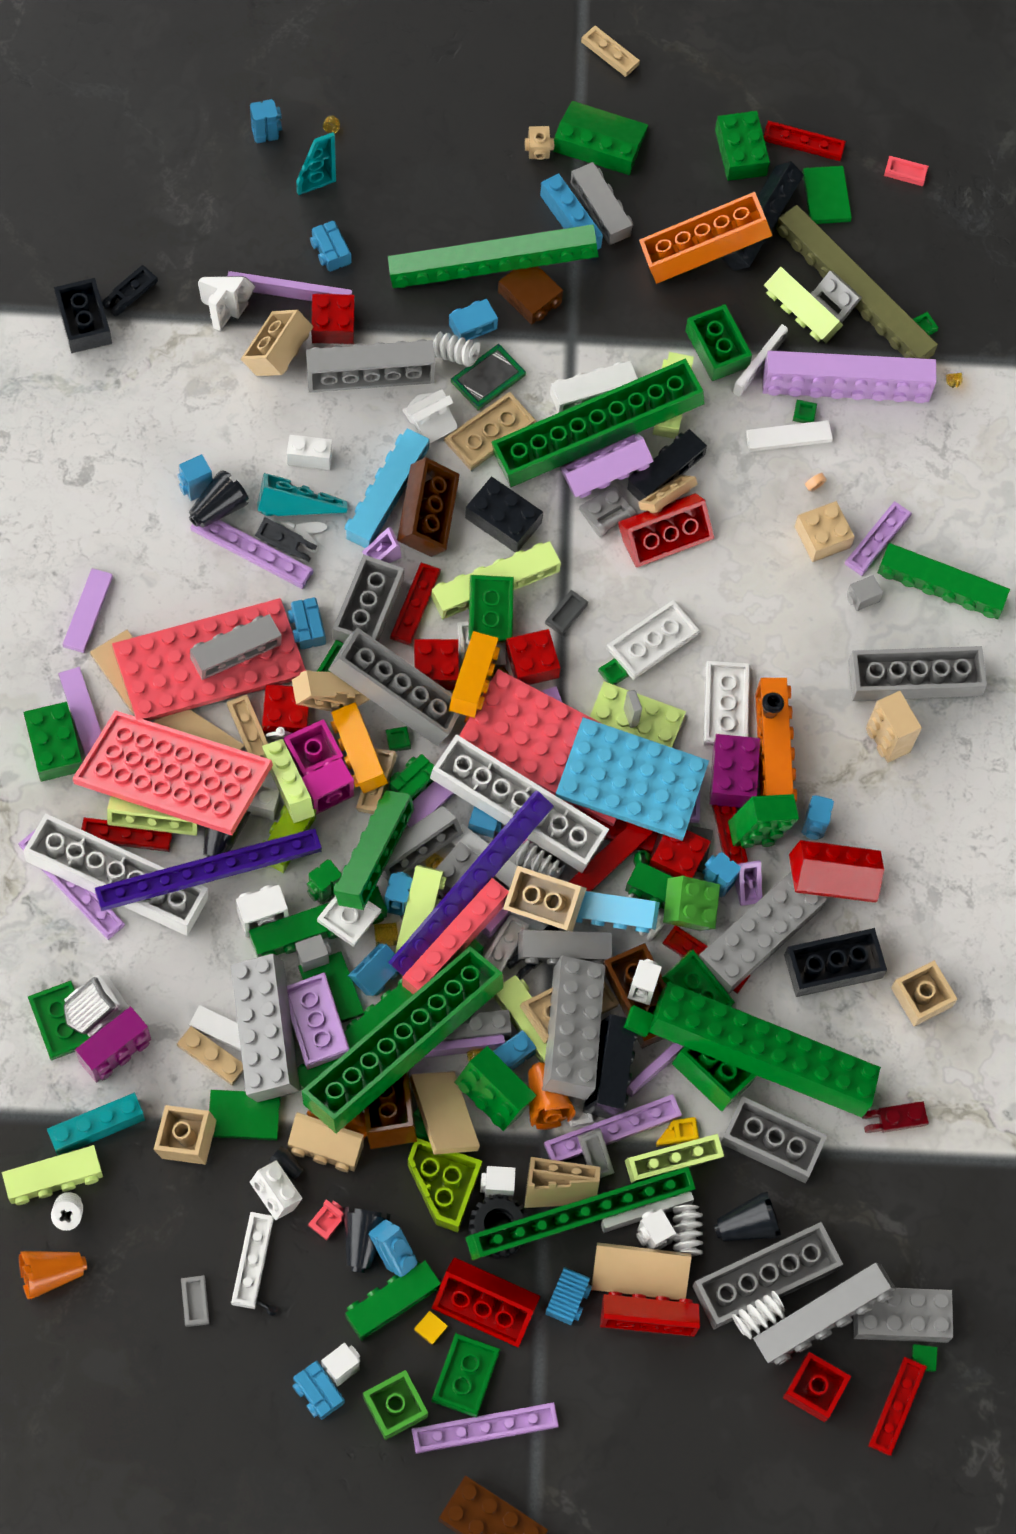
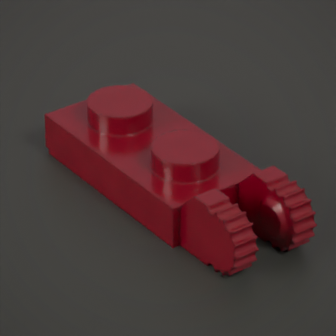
(897, 1117)

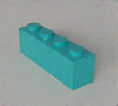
(96, 1124)

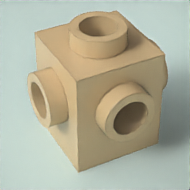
(539, 142)

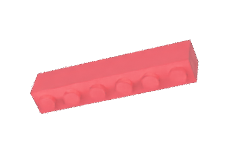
(457, 936)

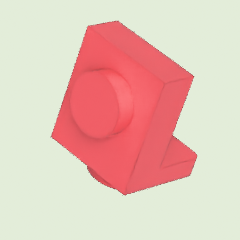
(327, 1219)

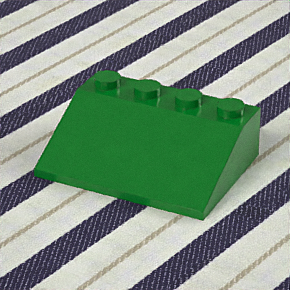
(599, 137)

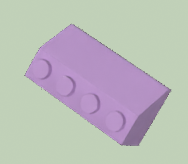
(607, 465)

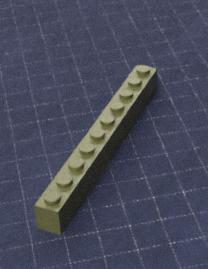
(875, 304)

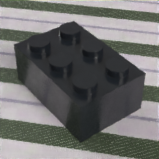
(83, 315)
(503, 514)

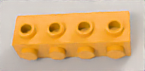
(474, 674)
(359, 748)

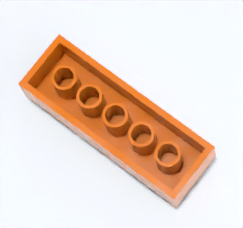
(705, 237)
(775, 737)

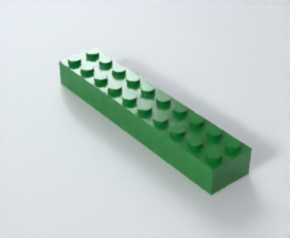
(598, 422)
(402, 1039)
(765, 1049)

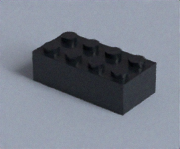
(835, 962)
(613, 1068)

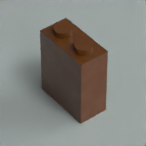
(531, 292)

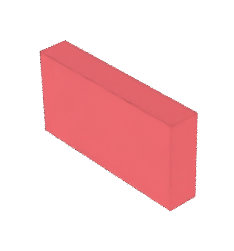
(906, 171)

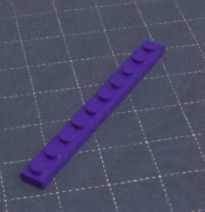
(208, 869)
(473, 880)

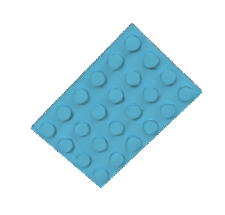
(632, 779)

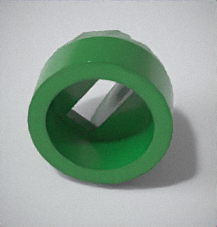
(637, 857)

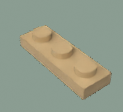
(610, 51)
(668, 493)
(247, 725)
(368, 801)
(211, 1055)

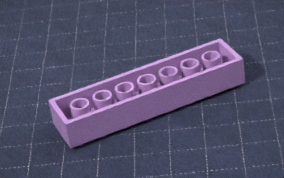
(849, 376)

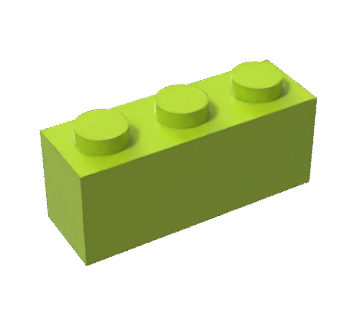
(286, 827)

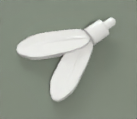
(305, 529)
(280, 732)

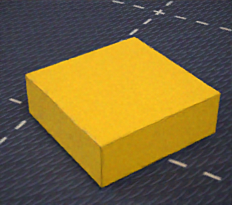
(430, 1328)

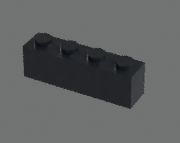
(669, 464)

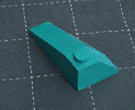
(319, 165)
(283, 499)

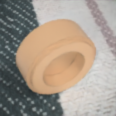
(815, 482)

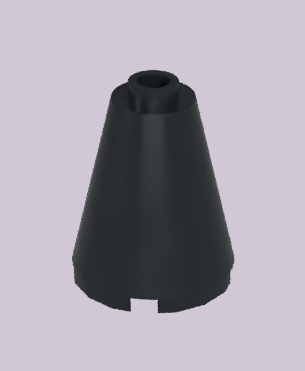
(218, 500)
(218, 842)
(749, 1221)
(359, 1246)

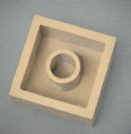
(824, 531)
(924, 993)
(185, 1134)

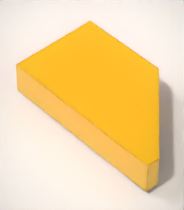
(679, 1132)

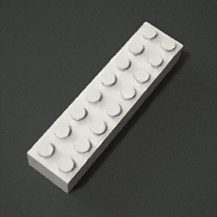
(502, 793)
(95, 862)

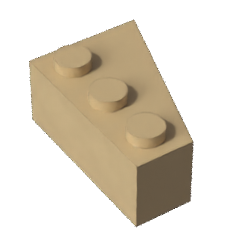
(324, 691)
(559, 1182)

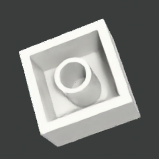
(261, 907)

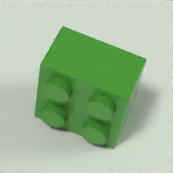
(691, 903)
(395, 1405)

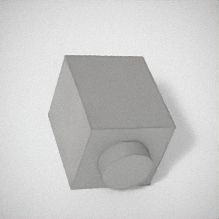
(864, 593)
(313, 952)

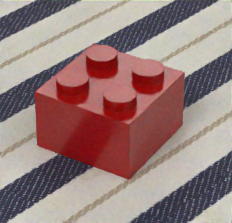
(332, 318)
(533, 657)
(438, 660)
(282, 711)
(680, 857)
(817, 1387)

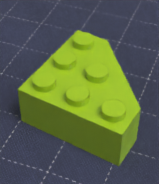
(444, 1182)

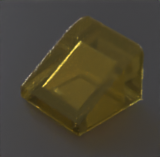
(386, 934)

